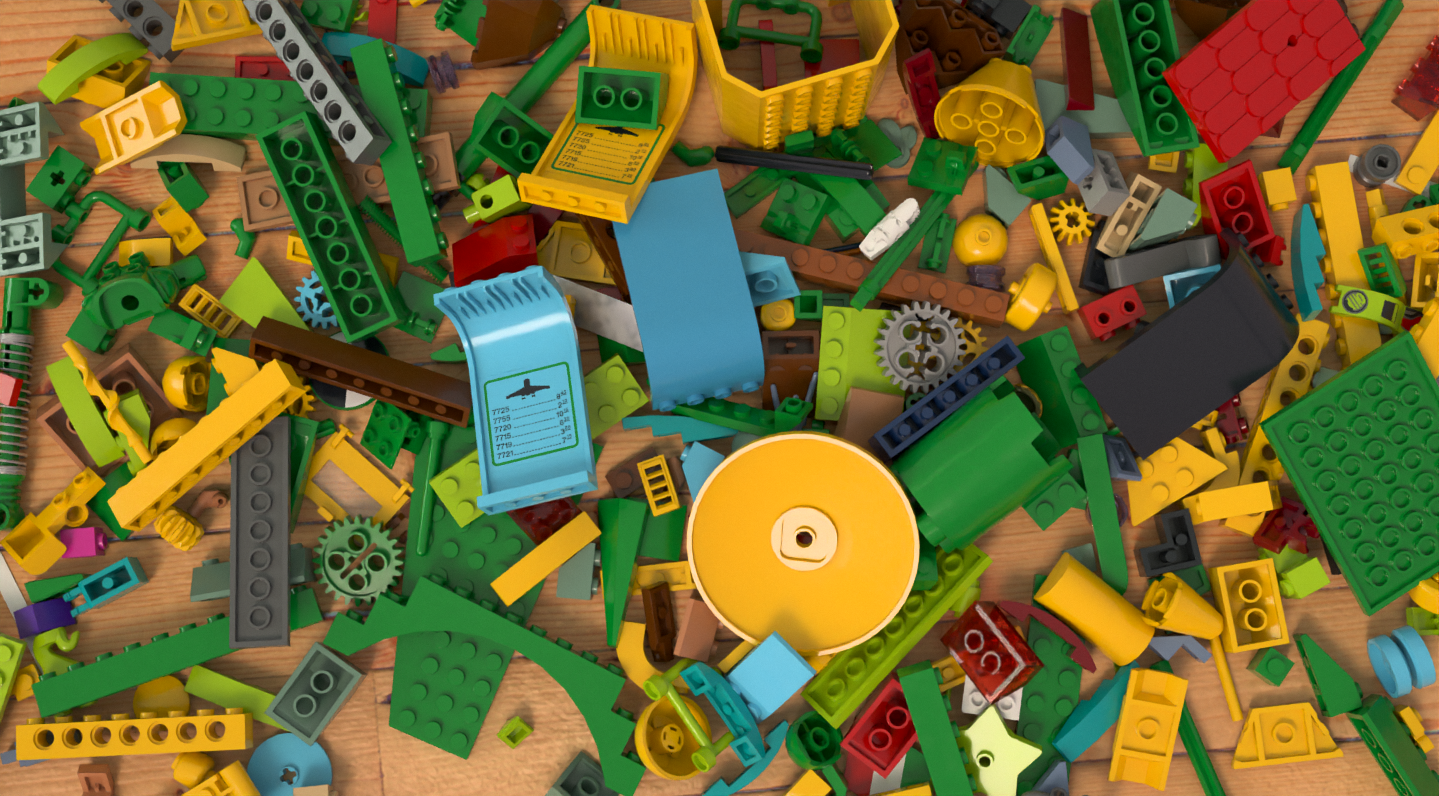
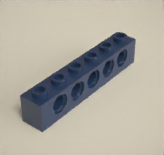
(945, 399)

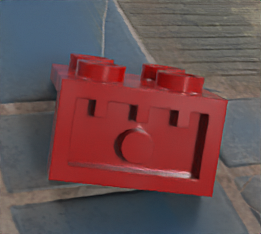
(836, 55)

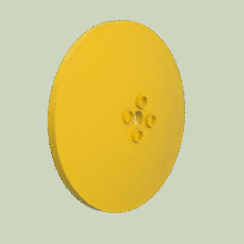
(814, 593)

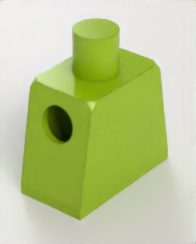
(505, 199)

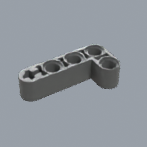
(1163, 259)

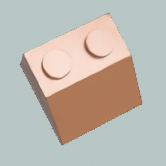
(698, 632)

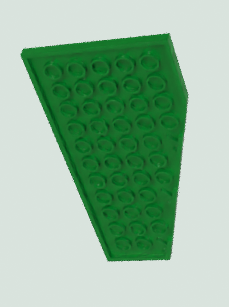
(451, 677)

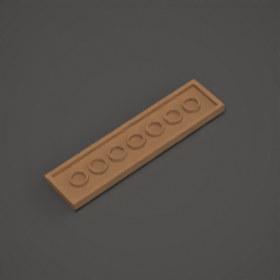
(266, 209)

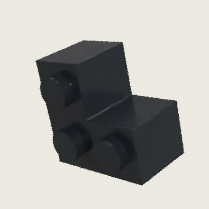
(1000, 14)
(1176, 549)

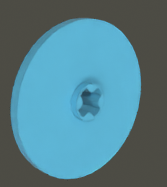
(288, 751)

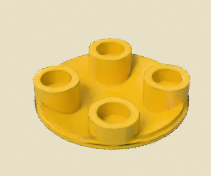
(161, 696)

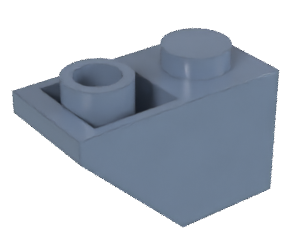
(1070, 148)

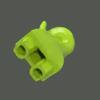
(51, 661)

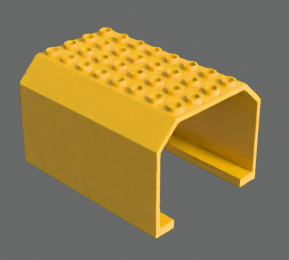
(813, 103)

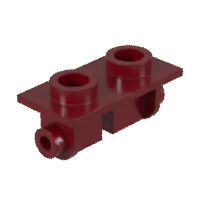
(1234, 424)

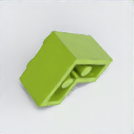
(1296, 572)

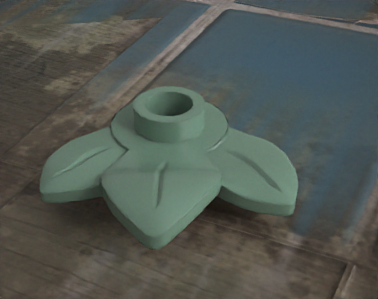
(902, 138)

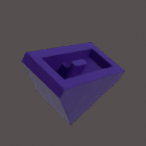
(43, 617)

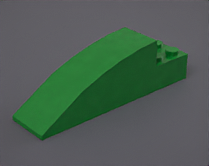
(1136, 47)

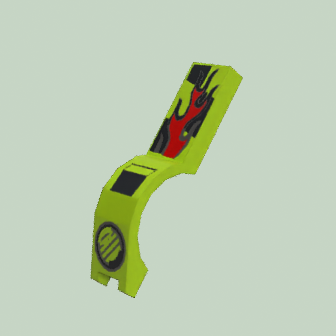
(1375, 307)

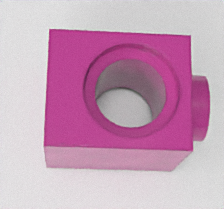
(84, 542)

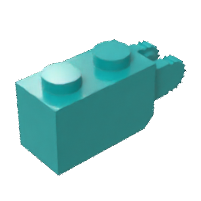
(108, 585)

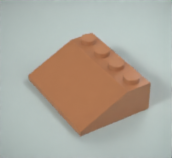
(119, 372)

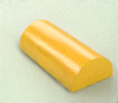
(1095, 611)

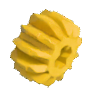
(1081, 222)
(179, 528)

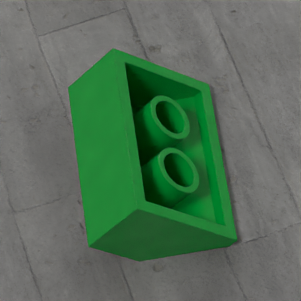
(621, 97)
(508, 136)

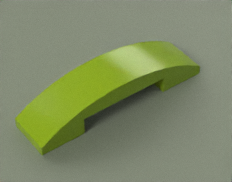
(88, 60)
(84, 412)

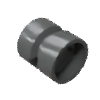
(1376, 165)

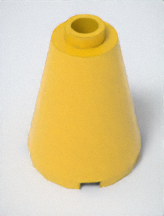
(1180, 609)

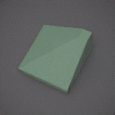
(1084, 555)

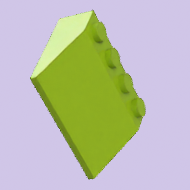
(849, 357)

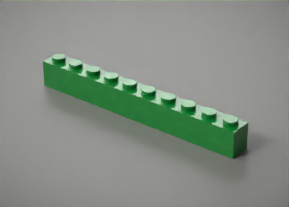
(155, 660)

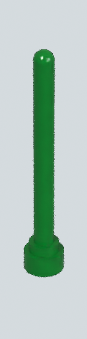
(436, 433)

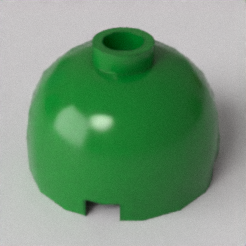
(813, 742)

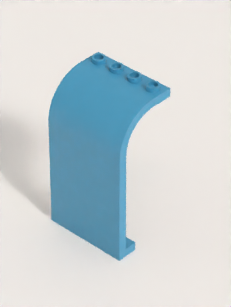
(690, 293)

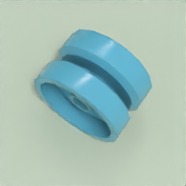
(1401, 661)

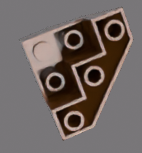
(955, 36)

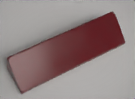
(1076, 61)

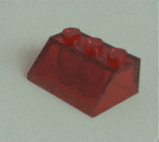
(1420, 92)
(991, 651)

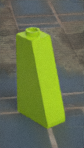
(259, 295)

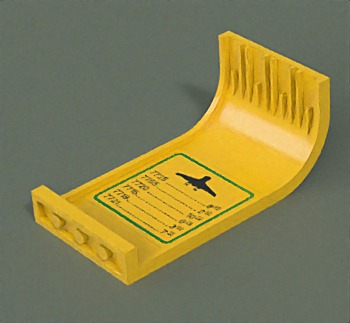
(607, 167)

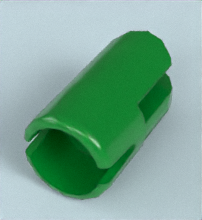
(189, 270)

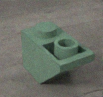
(1001, 196)
(577, 575)

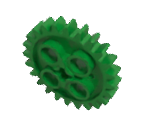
(341, 542)

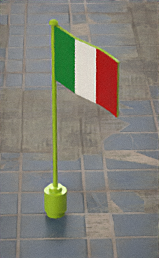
(912, 767)

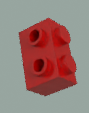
(1112, 313)

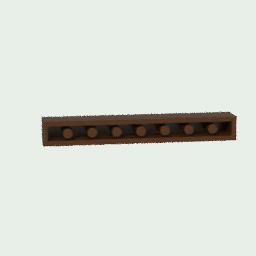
(363, 371)

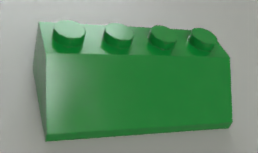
(1067, 403)
(1392, 748)

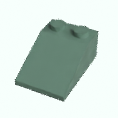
(315, 693)

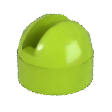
(476, 181)

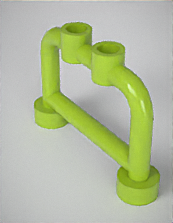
(658, 686)

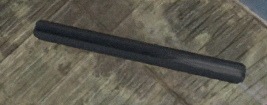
(794, 162)

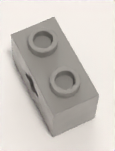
(1105, 187)

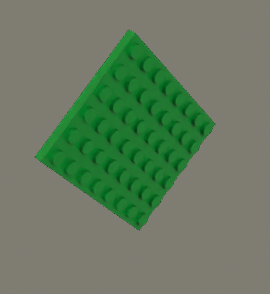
(1369, 469)

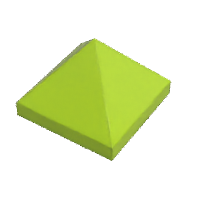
(514, 731)

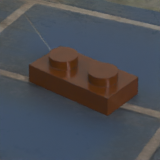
(627, 477)

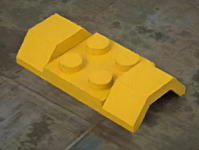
(135, 125)
(1147, 727)

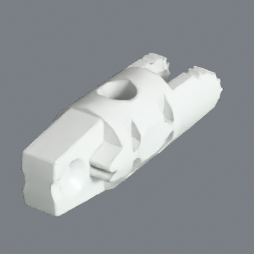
(890, 229)

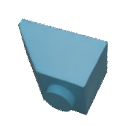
(698, 465)

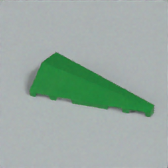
(621, 538)

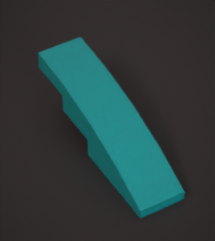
(1305, 255)
(688, 427)
(1094, 716)

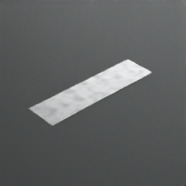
(603, 314)

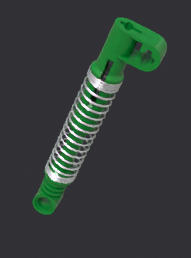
(15, 347)

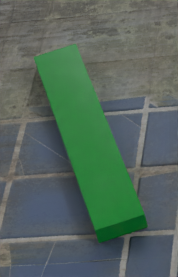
(767, 180)

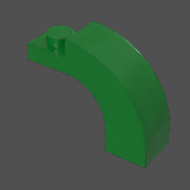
(183, 331)

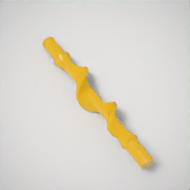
(111, 401)

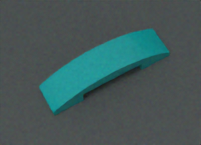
(409, 64)
(730, 707)
(774, 740)

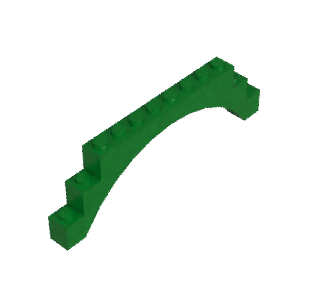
(586, 681)

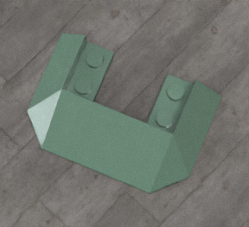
(24, 239)

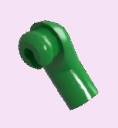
(694, 157)
(246, 239)

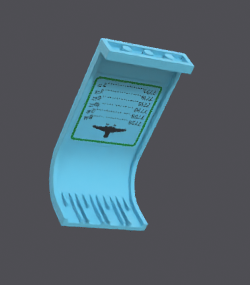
(524, 388)

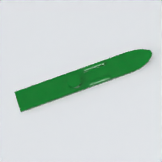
(1103, 511)

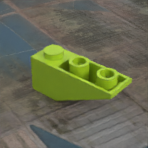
(1201, 166)
(137, 414)

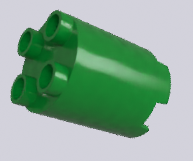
(978, 466)

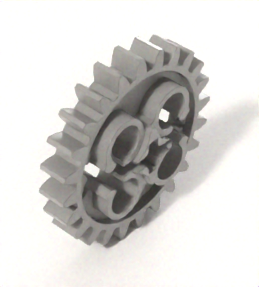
(894, 344)

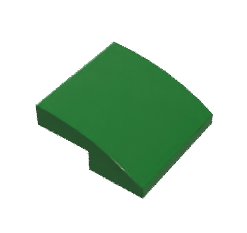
(663, 533)

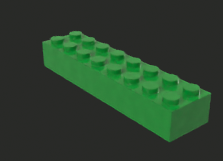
(331, 227)

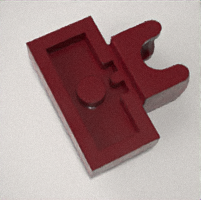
(1286, 526)

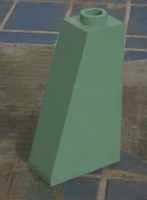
(1103, 123)

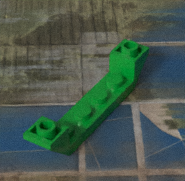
(747, 418)

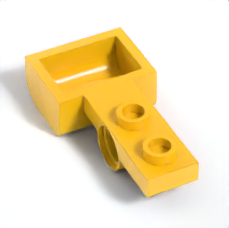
(34, 538)

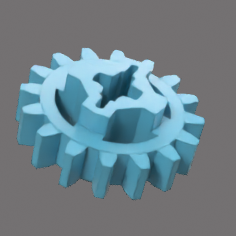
(320, 309)

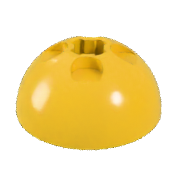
(665, 740)

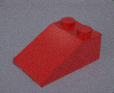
(1235, 202)
(495, 249)
(882, 728)

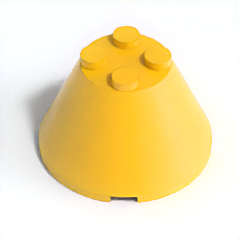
(995, 113)

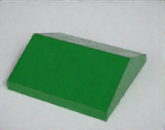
(99, 503)

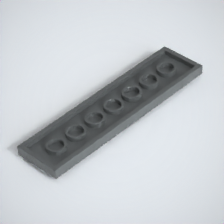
(261, 539)

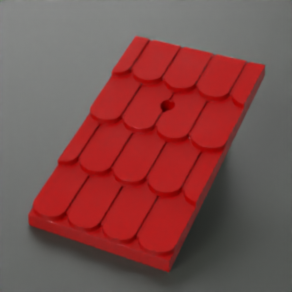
(1260, 68)

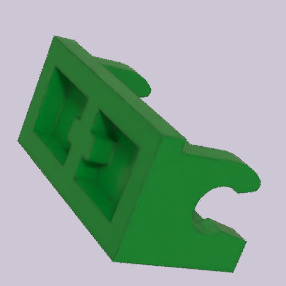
(1029, 38)

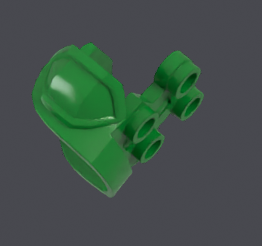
(153, 288)

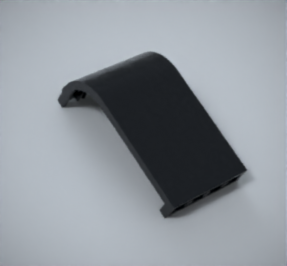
(1195, 353)

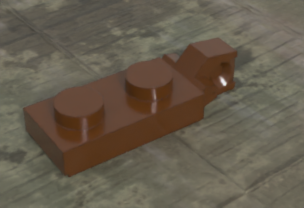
(659, 620)

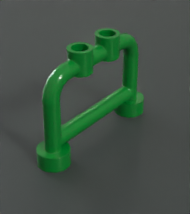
(810, 46)
(78, 213)

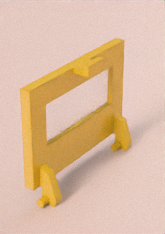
(349, 484)

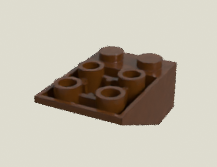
(789, 364)

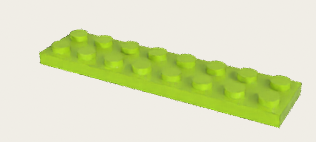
(610, 396)
(861, 668)

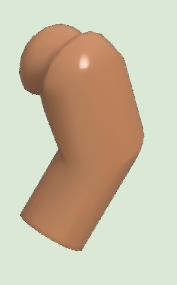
(677, 474)
(208, 499)

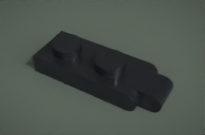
(1093, 273)

